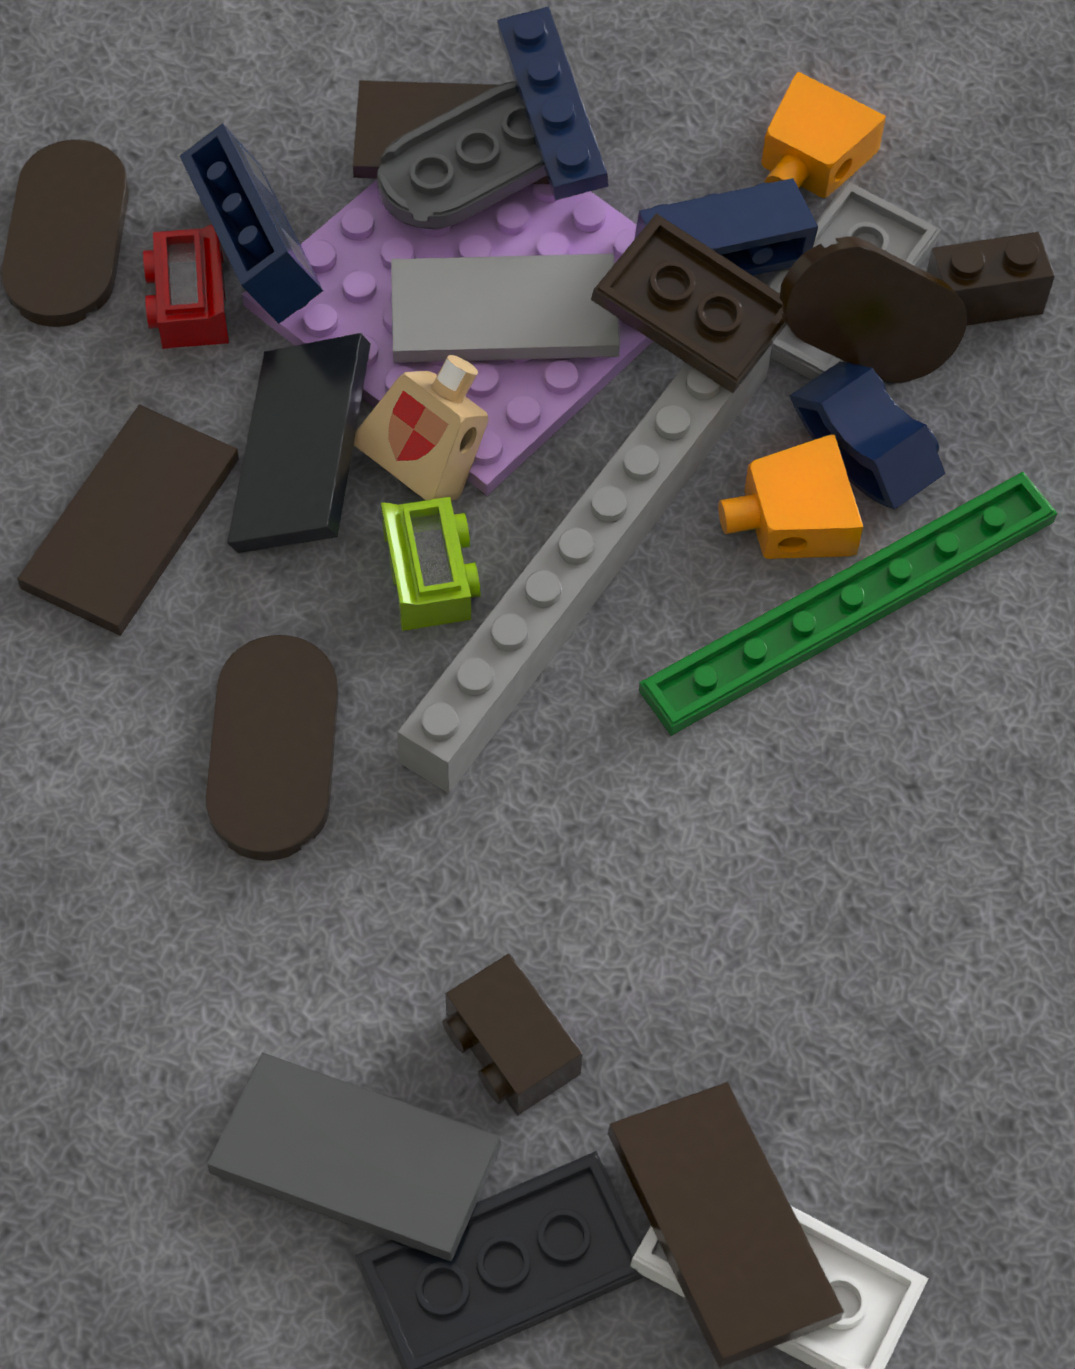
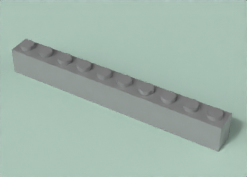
(569, 574)

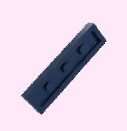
(552, 103)

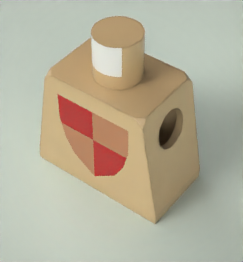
(427, 430)

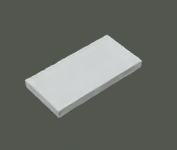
(869, 1286)

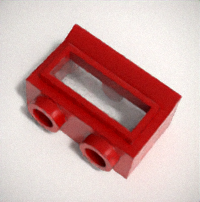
(188, 288)

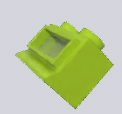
(429, 562)

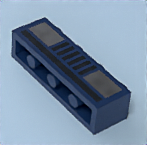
(251, 224)

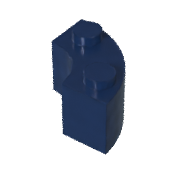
(879, 443)

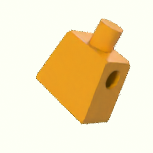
(819, 137)
(798, 503)

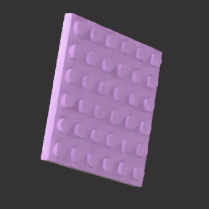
(521, 396)

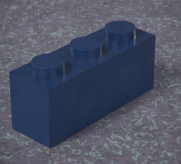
(752, 227)

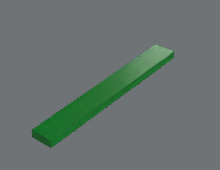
(846, 603)

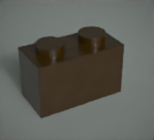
(996, 276)
(512, 1035)

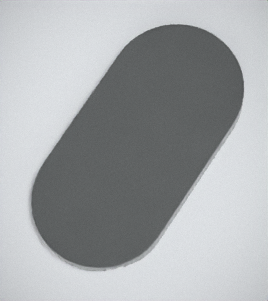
(460, 161)

